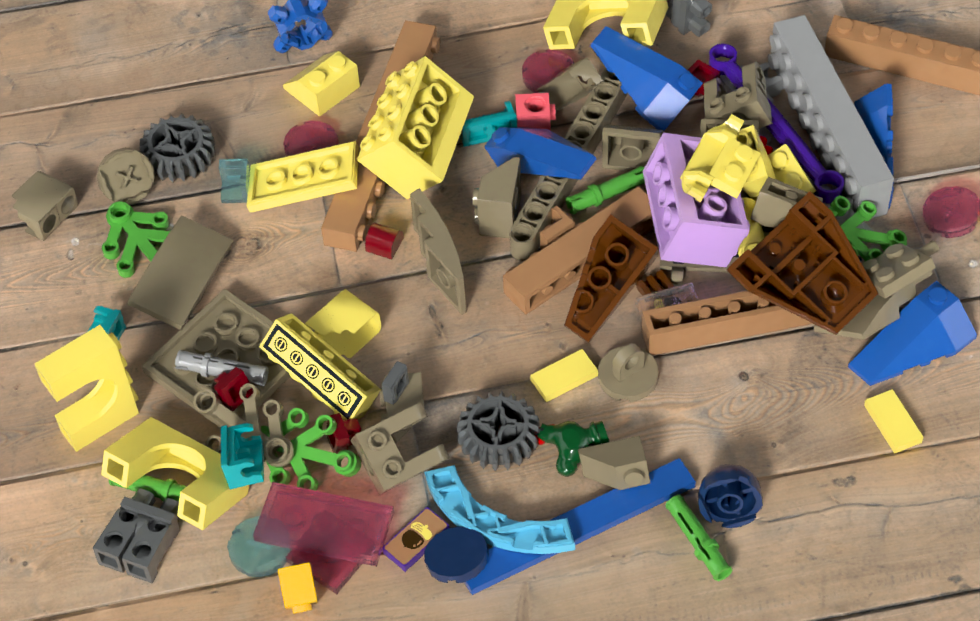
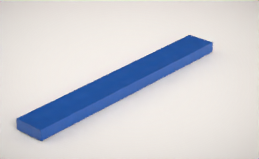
(591, 520)

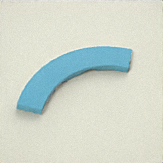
(495, 527)

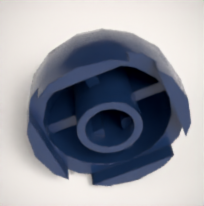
(730, 496)

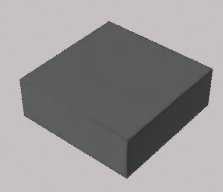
(395, 383)

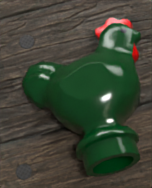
(569, 438)

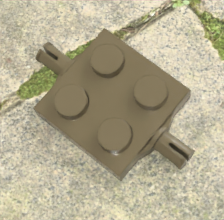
(899, 267)

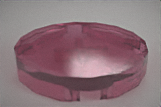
(543, 67)
(309, 137)
(952, 211)

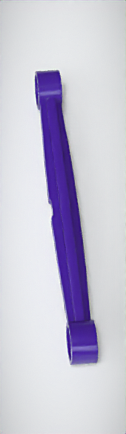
(781, 129)

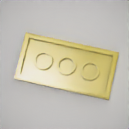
(303, 176)

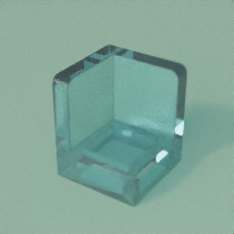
(234, 179)

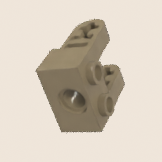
(745, 103)
(382, 456)

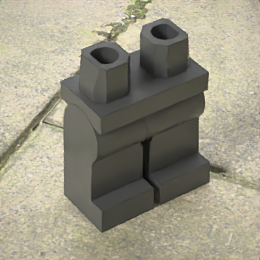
(690, 15)
(138, 536)

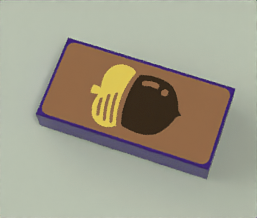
(412, 540)

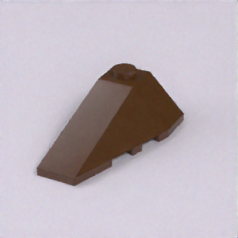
(612, 268)

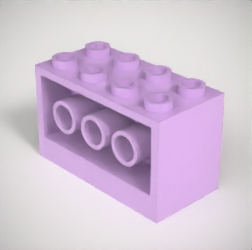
(684, 227)

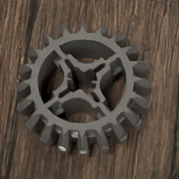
(178, 147)
(514, 438)

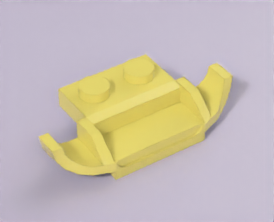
(719, 162)

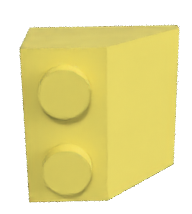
(325, 82)

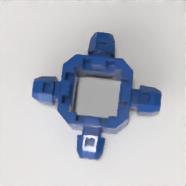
(305, 35)

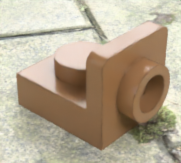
(561, 224)

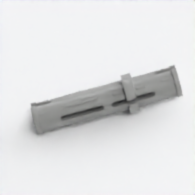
(211, 365)

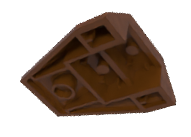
(808, 268)

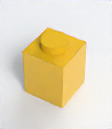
(298, 587)

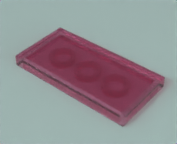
(324, 524)

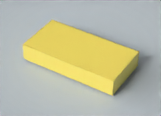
(564, 375)
(893, 421)

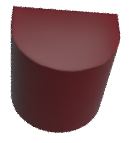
(383, 240)

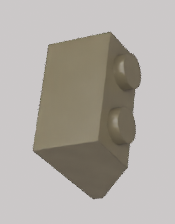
(627, 146)
(498, 199)

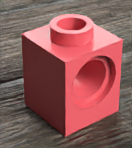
(534, 110)

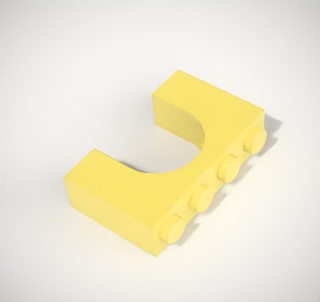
(570, 18)
(78, 363)
(160, 446)

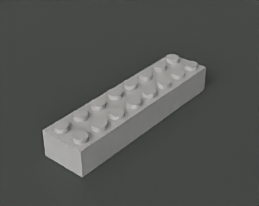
(829, 114)

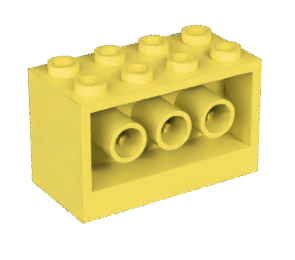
(415, 127)

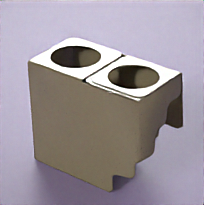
(567, 87)
(44, 204)

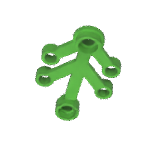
(121, 217)
(856, 235)
(302, 450)

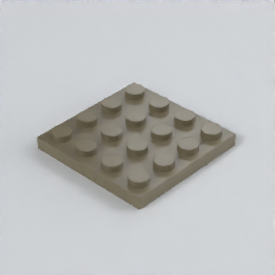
(227, 331)

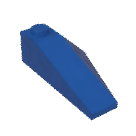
(652, 80)
(876, 113)
(539, 152)
(927, 329)

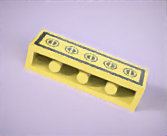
(319, 368)

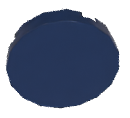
(456, 554)

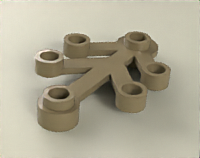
(271, 443)

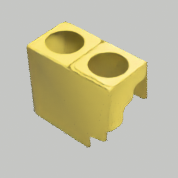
(346, 323)

